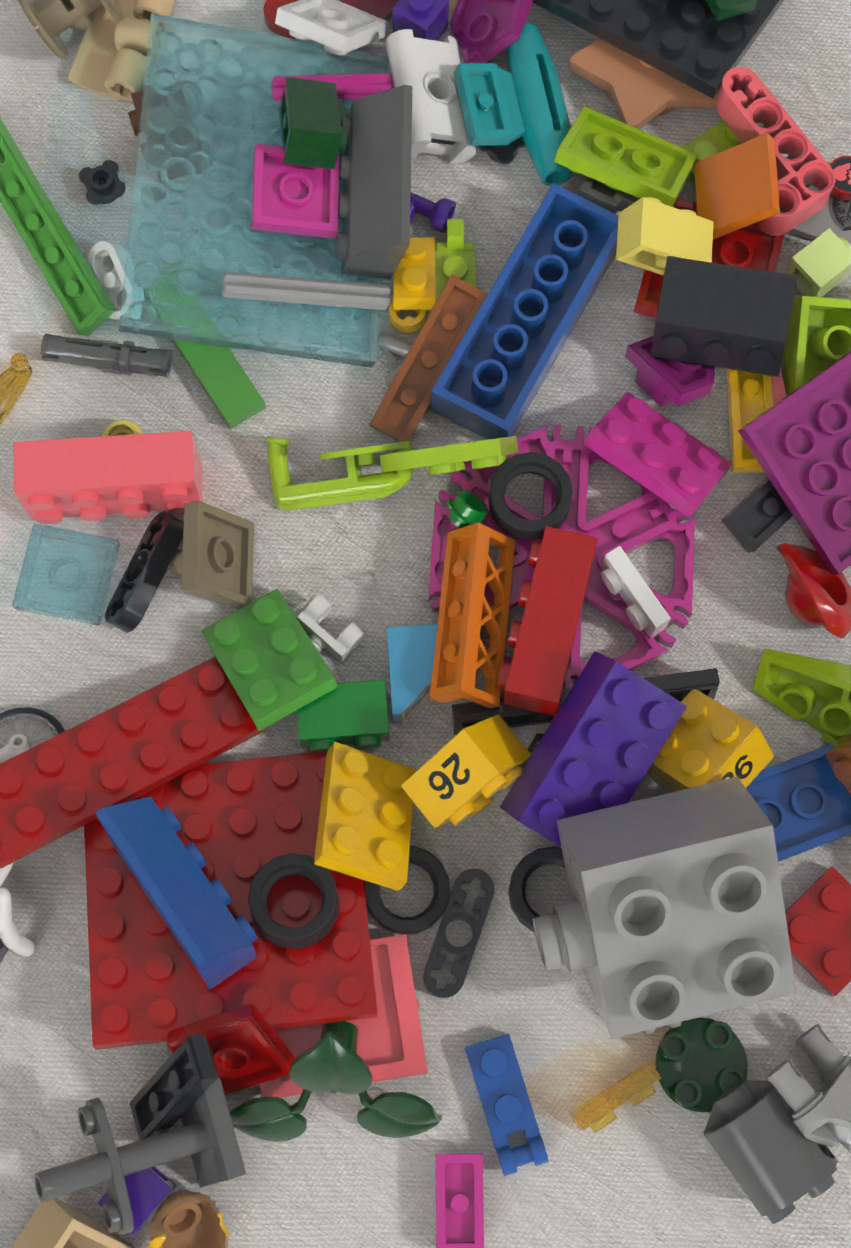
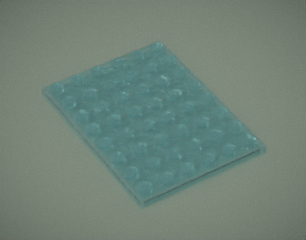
(193, 198)

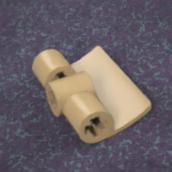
(115, 52)

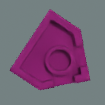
(487, 26)
(669, 379)

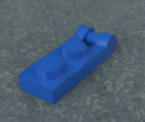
(505, 1102)

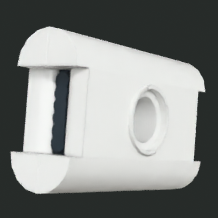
(436, 106)

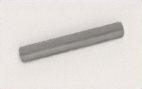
(305, 291)

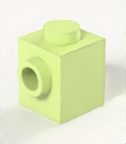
(821, 264)

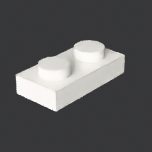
(643, 606)

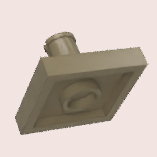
(216, 555)

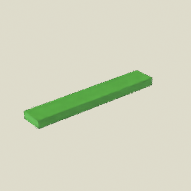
(50, 241)

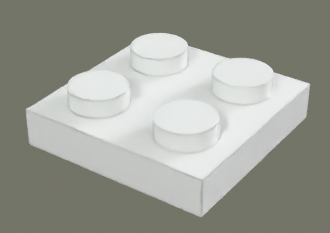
(331, 24)

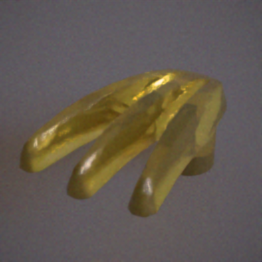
(14, 381)

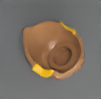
(188, 1221)

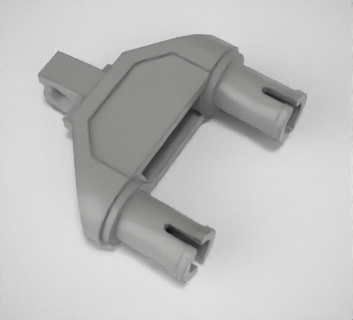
(821, 1113)

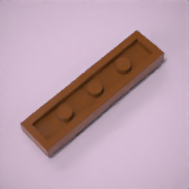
(426, 360)

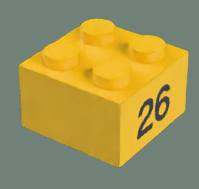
(709, 747)
(467, 772)

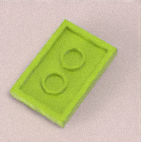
(625, 157)

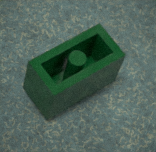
(311, 123)

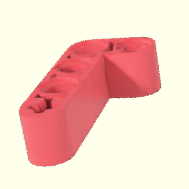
(747, 101)

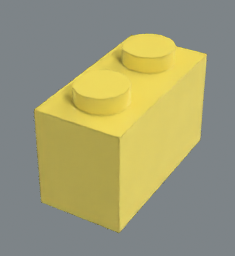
(654, 231)

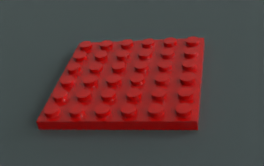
(239, 821)

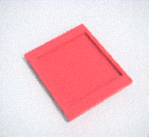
(387, 1043)

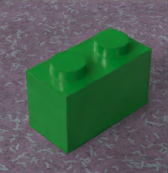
(346, 716)

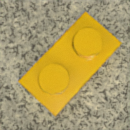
(416, 276)

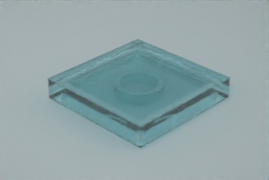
(66, 574)

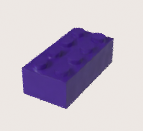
(593, 747)

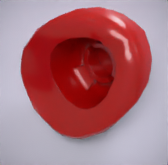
(814, 592)

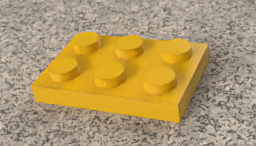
(365, 817)

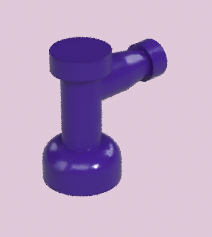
(437, 212)

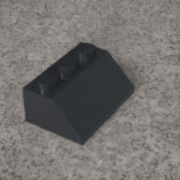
(723, 316)

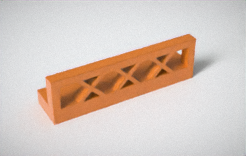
(465, 610)

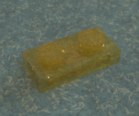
(633, 1088)

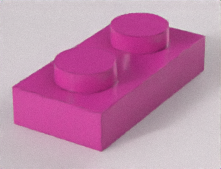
(459, 1200)

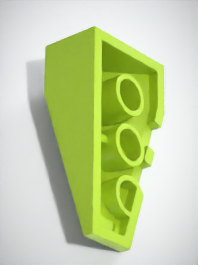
(815, 338)
(808, 691)

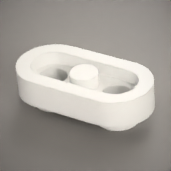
(108, 265)

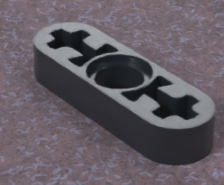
(145, 572)
(480, 905)

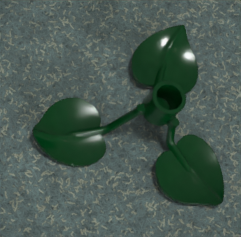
(334, 1068)

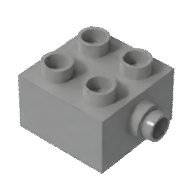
(672, 908)

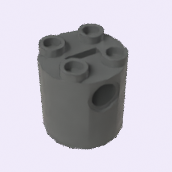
(766, 1150)

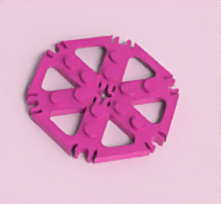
(625, 526)

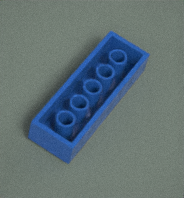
(527, 315)

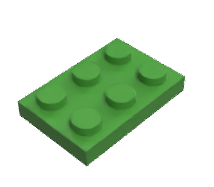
(269, 659)

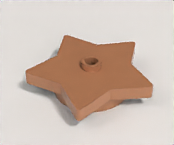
(633, 85)

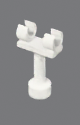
(315, 614)

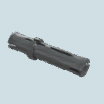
(114, 356)

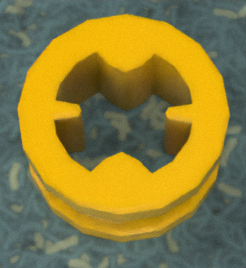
(409, 324)

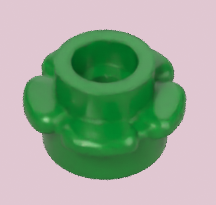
(466, 509)

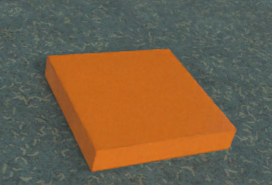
(738, 185)

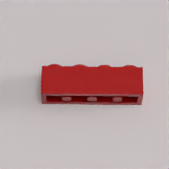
(549, 621)

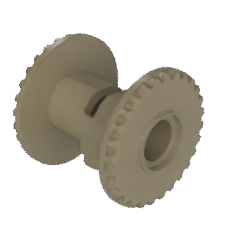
(55, 16)

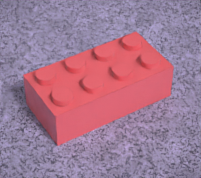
(107, 476)

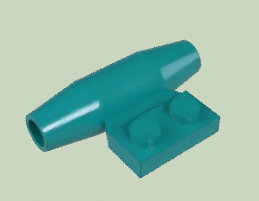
(518, 104)

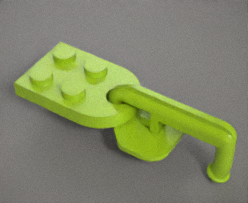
(395, 469)

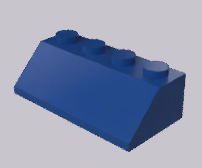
(179, 889)

